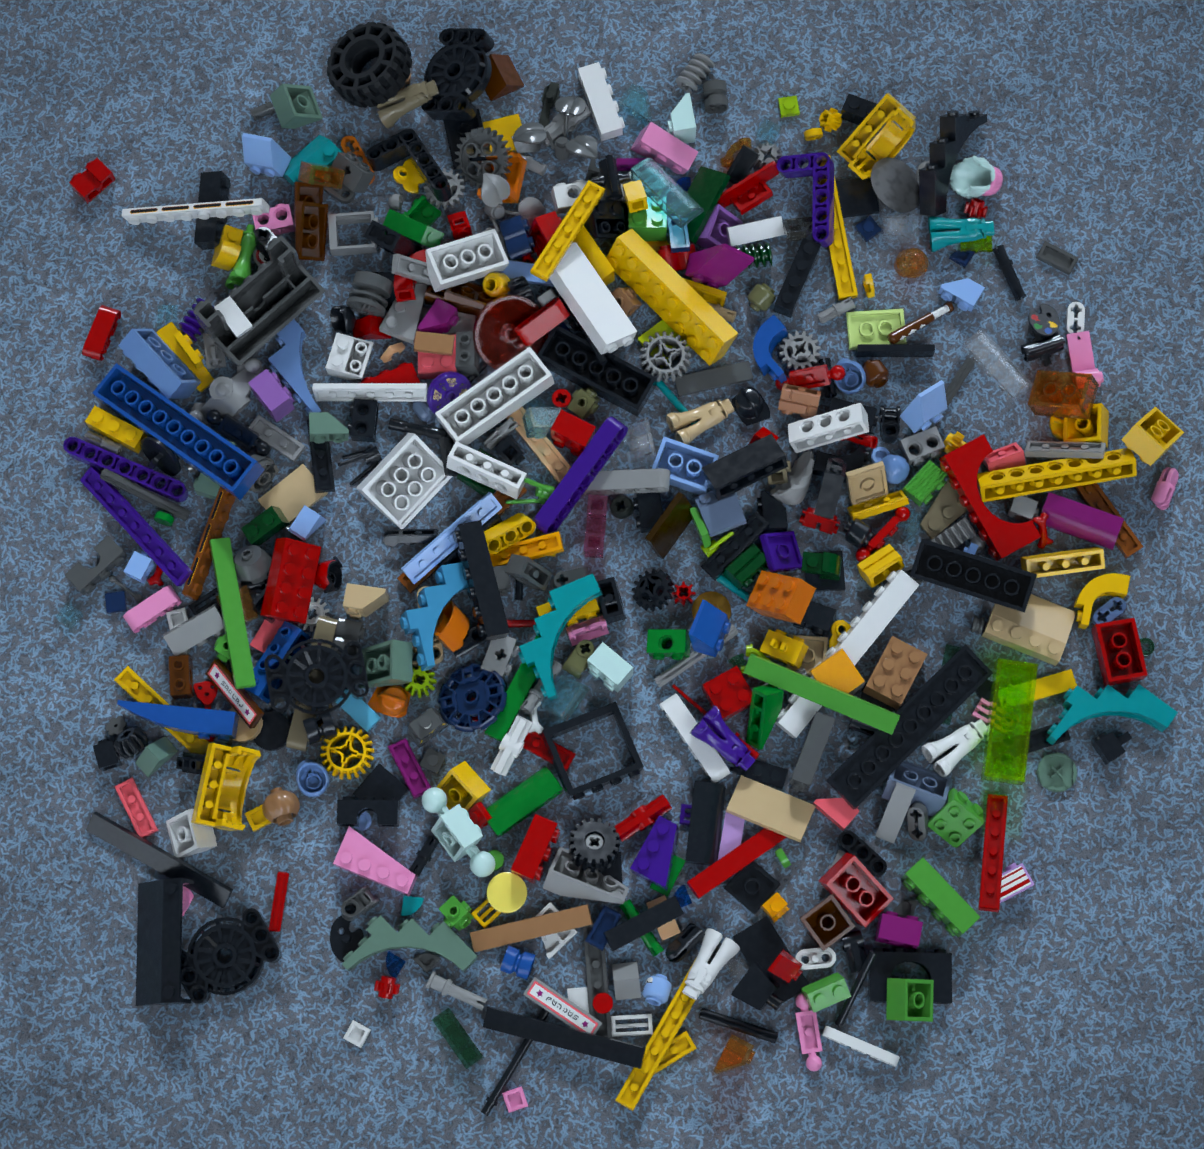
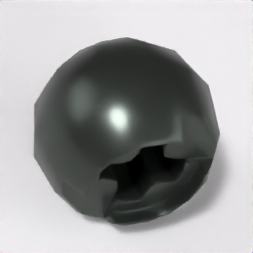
(620, 500)

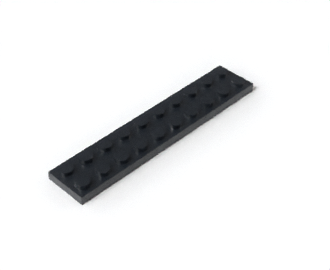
(917, 721)

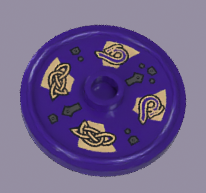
(445, 389)

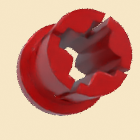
(564, 395)

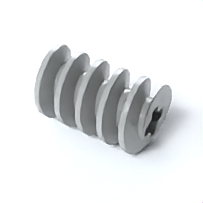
(693, 72)

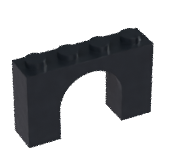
(859, 456)
(936, 964)

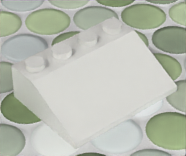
(404, 480)

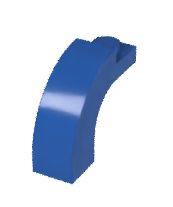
(765, 341)

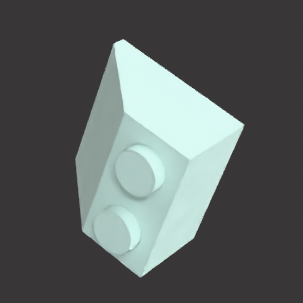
(682, 121)

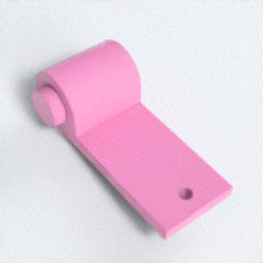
(1082, 355)

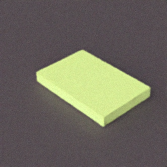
(873, 326)

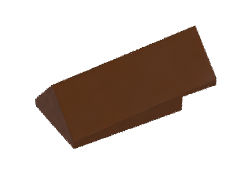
(310, 221)
(466, 297)

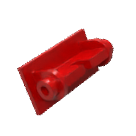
(827, 524)

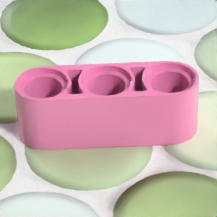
(151, 608)

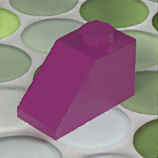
(439, 318)

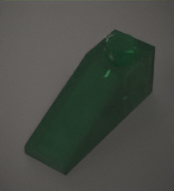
(458, 1039)

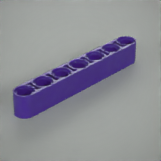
(119, 463)
(580, 475)

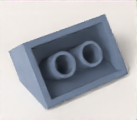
(929, 786)

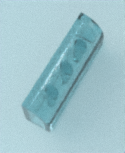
(666, 192)

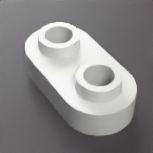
(815, 958)

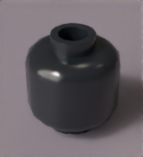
(858, 533)

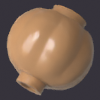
(279, 806)

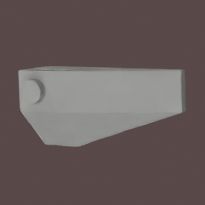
(571, 881)

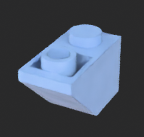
(962, 292)

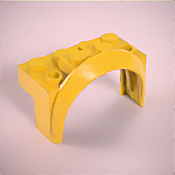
(886, 142)
(223, 787)

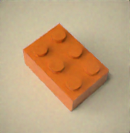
(781, 597)

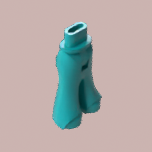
(964, 231)

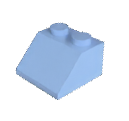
(264, 155)
(926, 408)

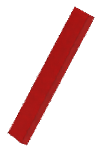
(536, 745)
(993, 853)
(734, 862)

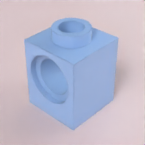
(139, 566)

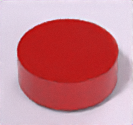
(602, 1003)

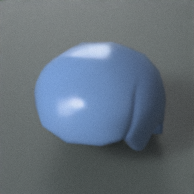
(896, 468)

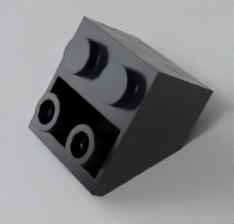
(607, 220)

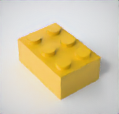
(1152, 436)

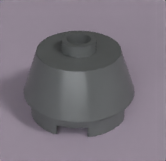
(264, 481)
(252, 564)

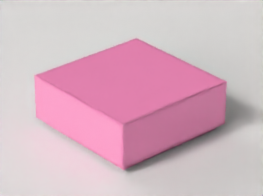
(515, 1099)

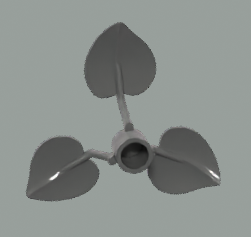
(582, 144)

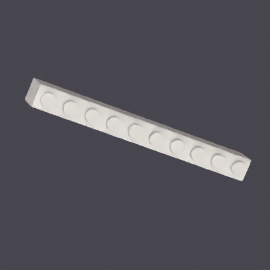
(855, 643)

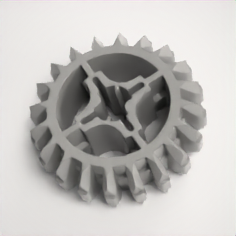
(672, 354)

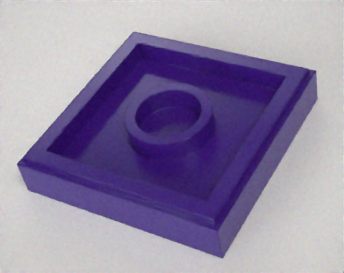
(781, 551)

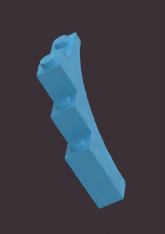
(422, 621)

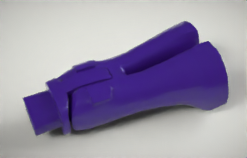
(727, 743)

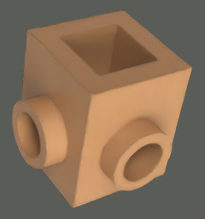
(627, 300)

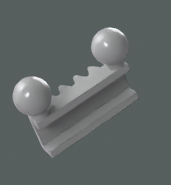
(958, 534)

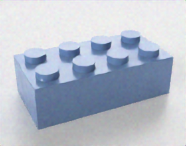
(159, 363)

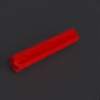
(278, 901)

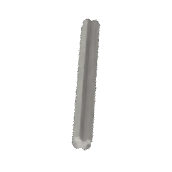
(687, 662)

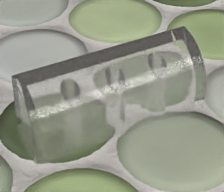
(997, 366)

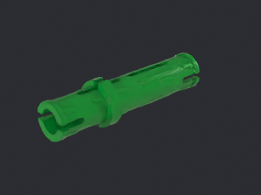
(649, 939)

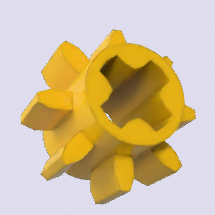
(830, 120)
(953, 441)

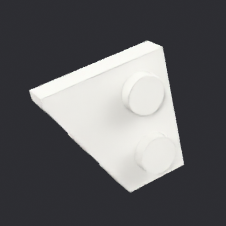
(556, 941)

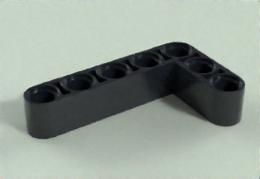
(410, 145)

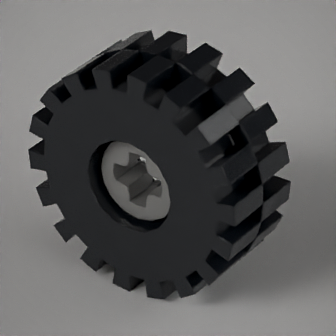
(594, 856)

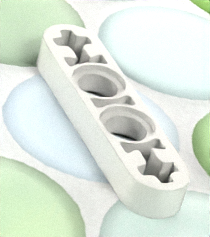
(860, 1046)

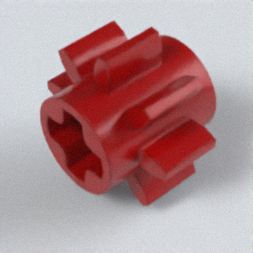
(976, 208)
(683, 599)
(386, 987)

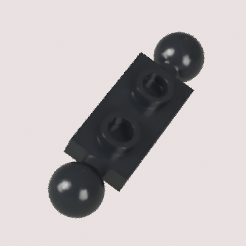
(238, 432)

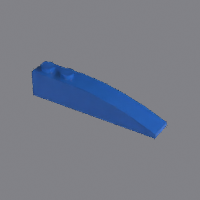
(189, 720)

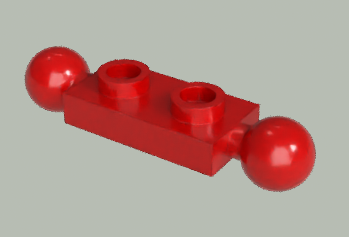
(813, 376)
(901, 514)

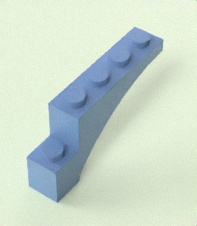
(288, 364)

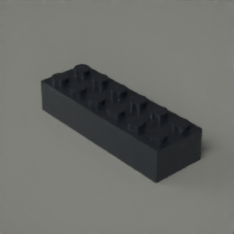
(615, 381)
(973, 575)

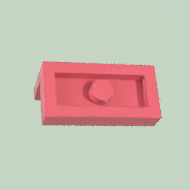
(1005, 457)

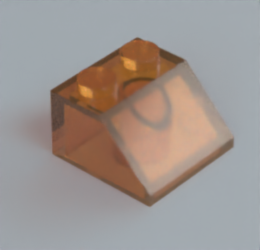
(735, 1055)

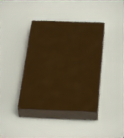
(670, 525)

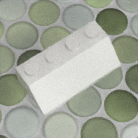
(465, 260)

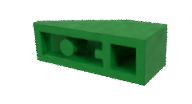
(413, 229)
(764, 710)

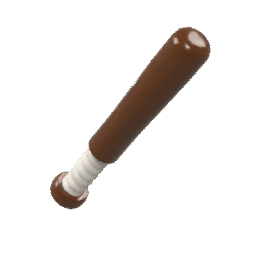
(919, 323)

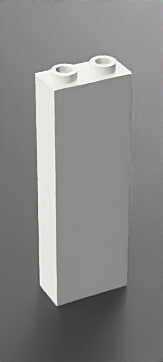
(592, 302)

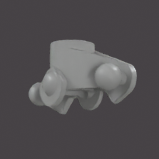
(228, 394)

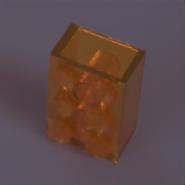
(1063, 394)

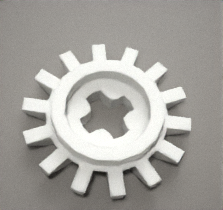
(319, 611)

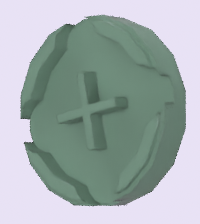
(1056, 772)

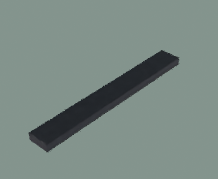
(158, 859)
(564, 1037)

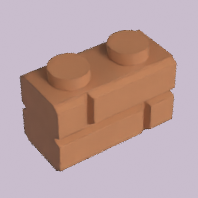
(799, 401)

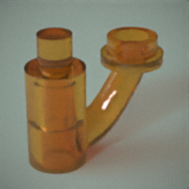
(727, 160)

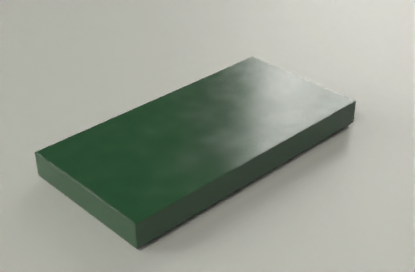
(706, 191)

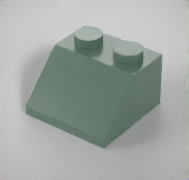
(295, 105)

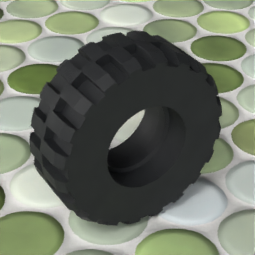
(357, 49)

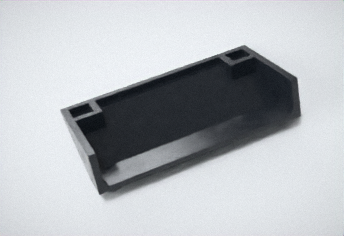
(160, 942)

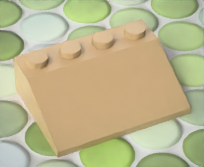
(1037, 632)

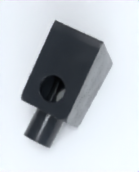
(758, 988)

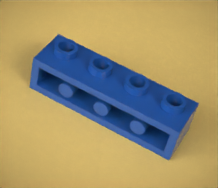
(284, 640)

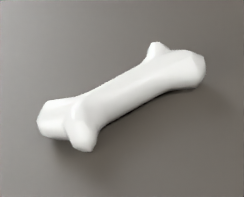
(536, 727)

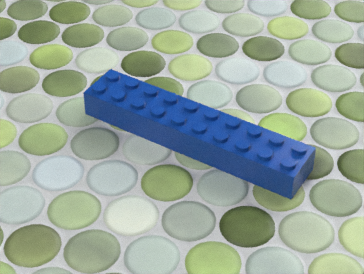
(178, 431)

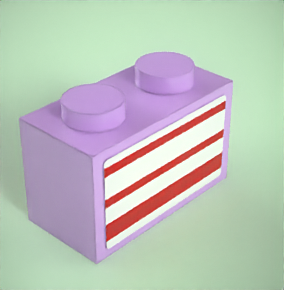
(1014, 881)

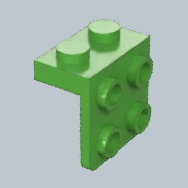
(957, 819)

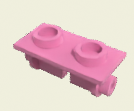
(587, 630)

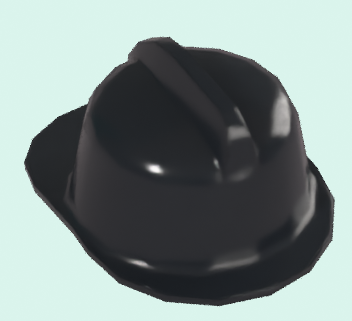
(750, 406)

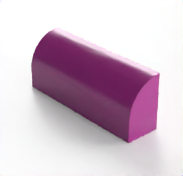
(1082, 521)

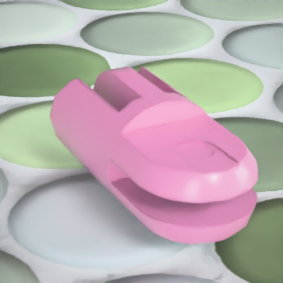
(1165, 488)

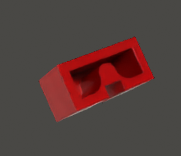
(92, 180)

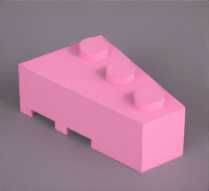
(664, 148)

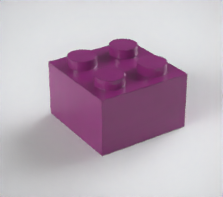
(898, 930)

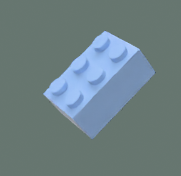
(685, 465)

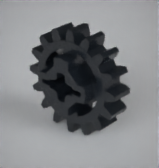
(645, 590)

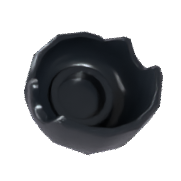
(342, 319)

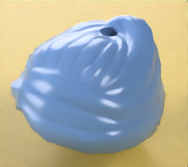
(853, 379)
(313, 783)

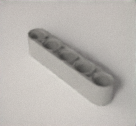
(630, 482)

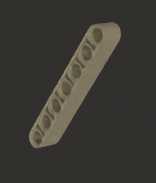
(297, 735)

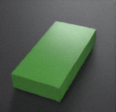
(700, 527)

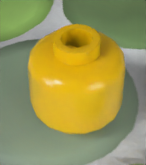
(496, 284)

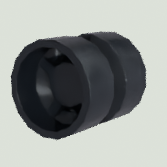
(319, 728)

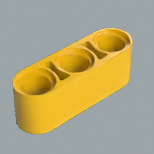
(509, 532)

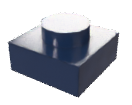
(868, 228)

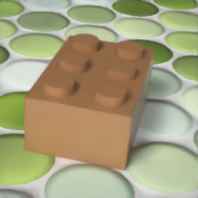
(895, 673)

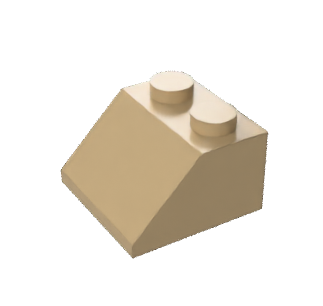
(363, 600)

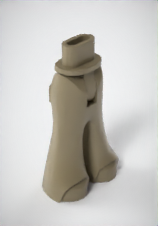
(405, 101)

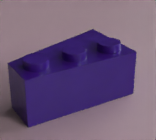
(657, 853)

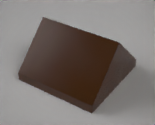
(503, 77)
(826, 922)

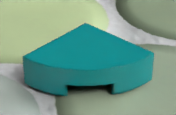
(411, 905)

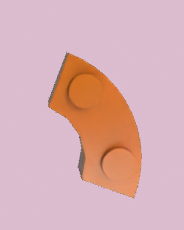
(452, 627)

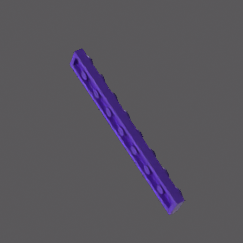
(136, 526)

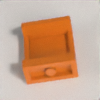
(514, 178)

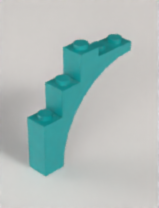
(540, 652)
(1135, 704)

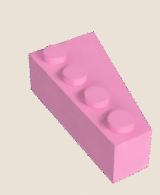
(370, 862)

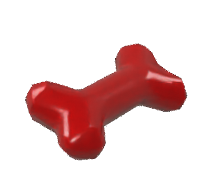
(1041, 522)
(156, 578)

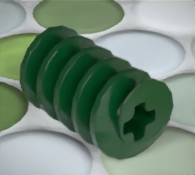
(760, 254)

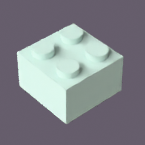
(609, 667)

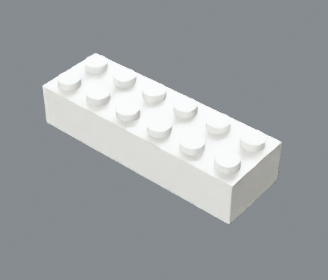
(495, 397)

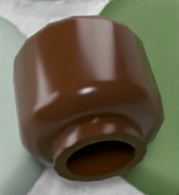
(876, 373)

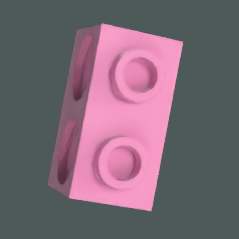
(276, 226)

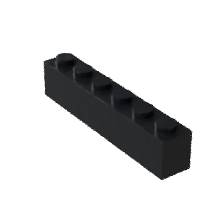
(481, 581)

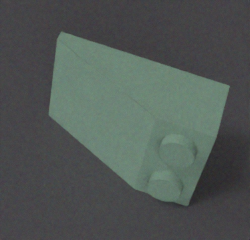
(388, 663)

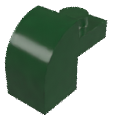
(826, 565)

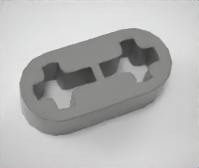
(547, 297)

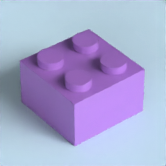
(272, 394)

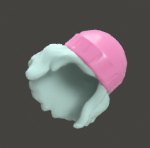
(975, 178)

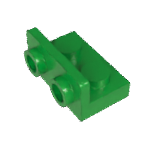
(423, 211)

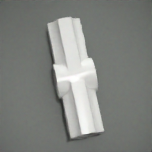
(511, 745)

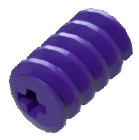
(190, 323)

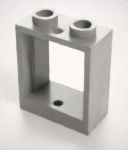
(349, 218)

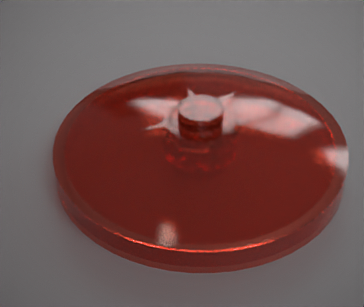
(495, 333)

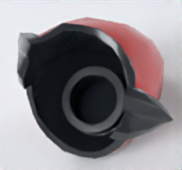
(329, 575)

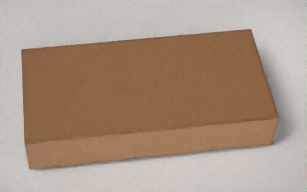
(434, 343)

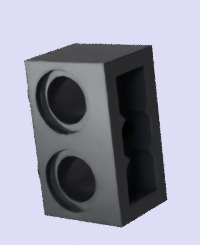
(367, 420)

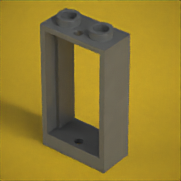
(811, 752)

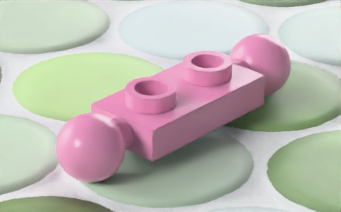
(808, 1033)

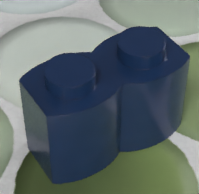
(517, 237)

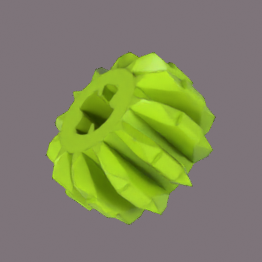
(428, 676)

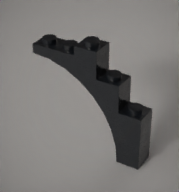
(943, 152)

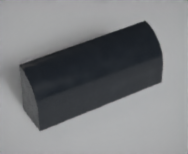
(745, 467)
(705, 823)

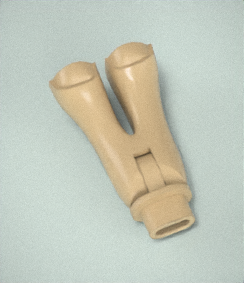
(708, 414)

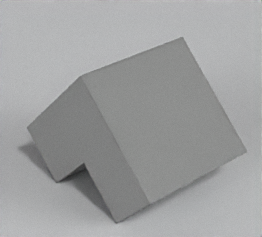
(626, 981)

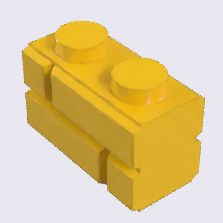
(879, 565)

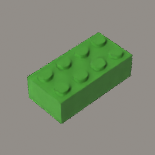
(940, 898)

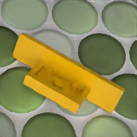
(182, 348)

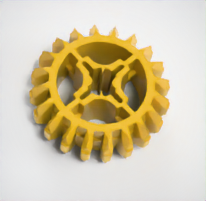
(348, 745)

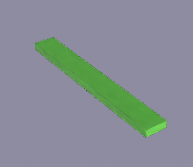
(232, 613)
(821, 694)

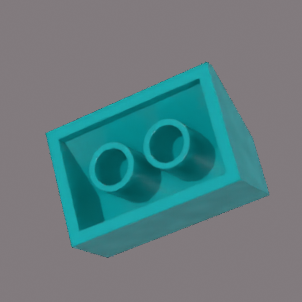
(318, 151)

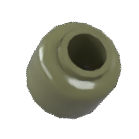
(761, 297)

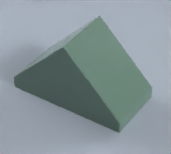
(155, 756)

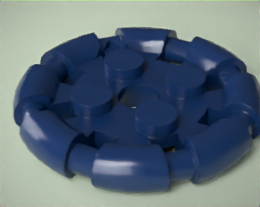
(477, 707)

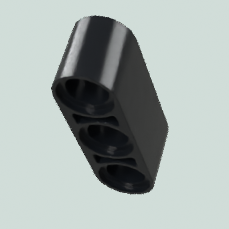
(858, 843)

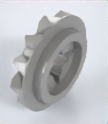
(765, 148)

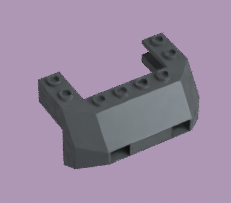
(259, 304)

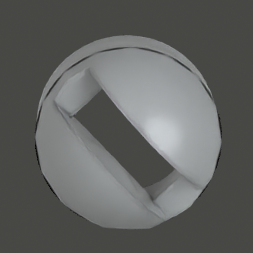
(394, 201)

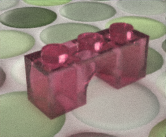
(595, 526)

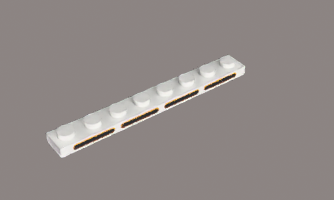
(196, 210)

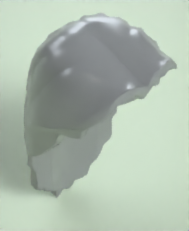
(798, 481)

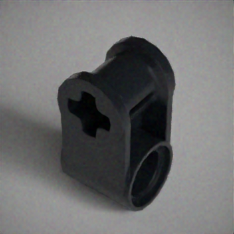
(263, 236)
(889, 421)

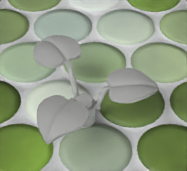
(496, 189)

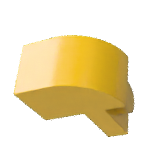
(229, 248)

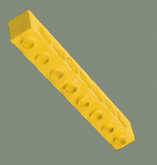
(1055, 475)

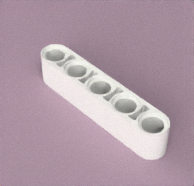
(684, 722)

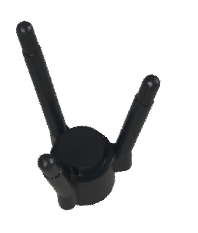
(370, 456)

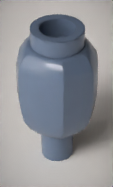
(423, 412)

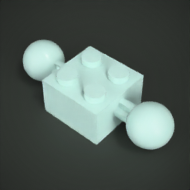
(457, 832)

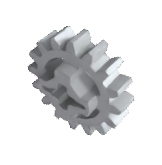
(455, 183)
(794, 346)

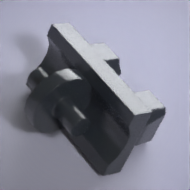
(191, 762)

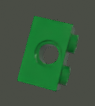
(659, 637)

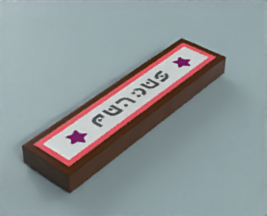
(238, 698)

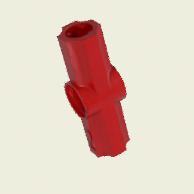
(642, 817)

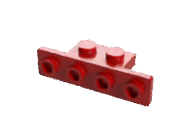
(751, 190)

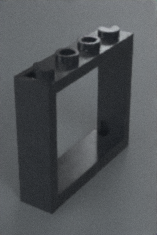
(580, 721)

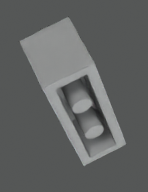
(195, 631)

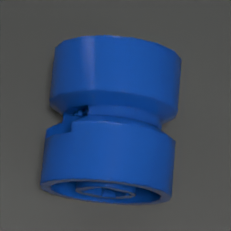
(517, 962)

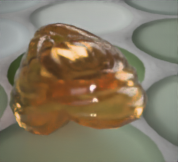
(911, 263)

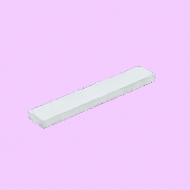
(370, 391)

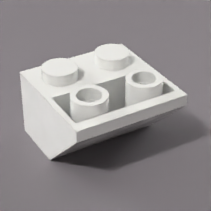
(348, 357)

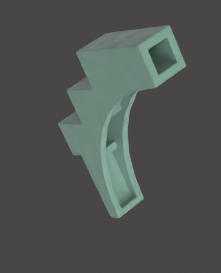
(384, 938)

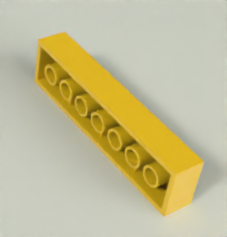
(671, 297)

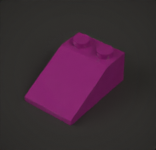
(717, 265)

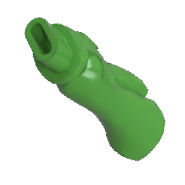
(243, 265)

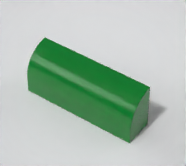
(523, 801)

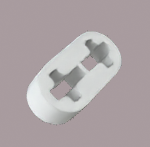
(1070, 317)

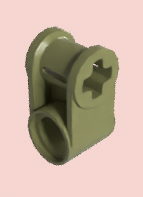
(577, 661)

